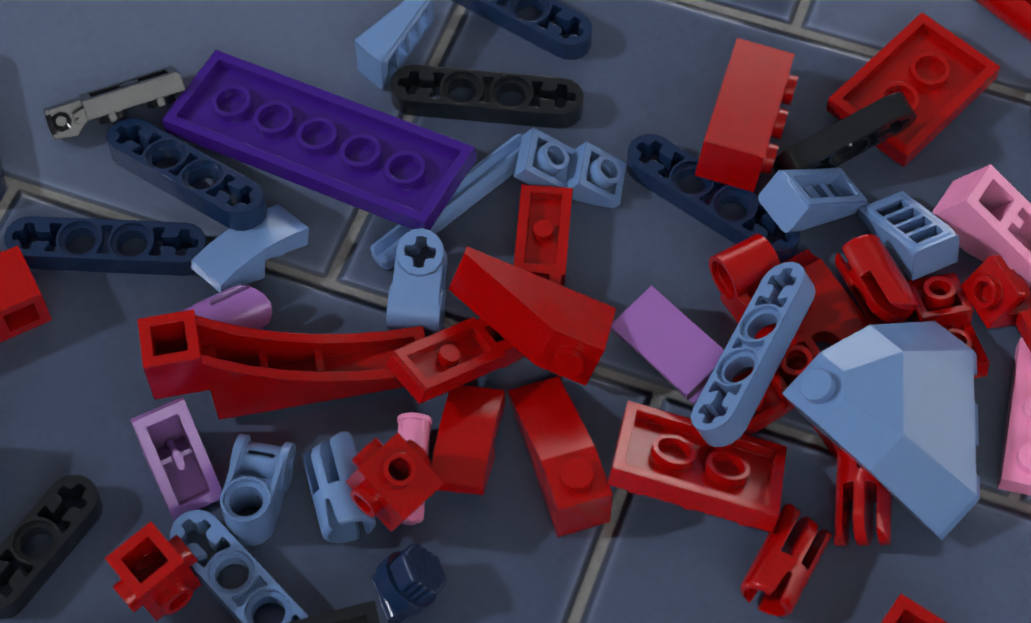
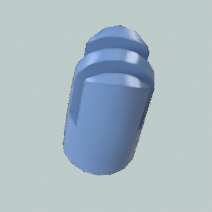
(326, 473)

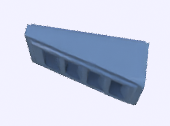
(392, 39)
(810, 197)
(916, 259)

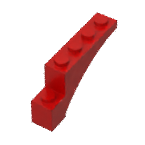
(264, 368)

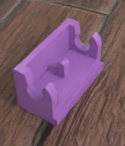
(669, 342)

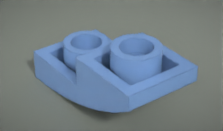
(590, 171)
(241, 255)

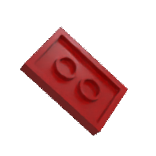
(934, 73)
(670, 461)

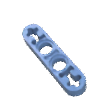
(728, 406)
(258, 588)

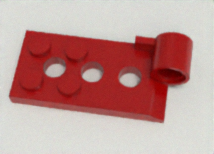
(830, 316)

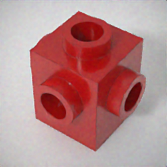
(392, 480)
(154, 572)

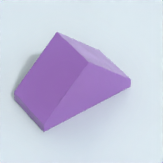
(177, 457)

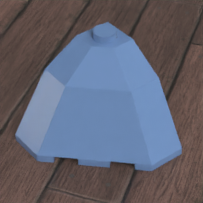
(904, 412)

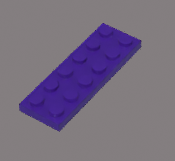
(321, 141)

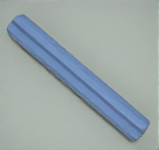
(476, 185)

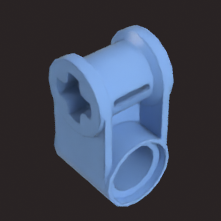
(417, 293)
(256, 478)

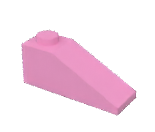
(989, 218)

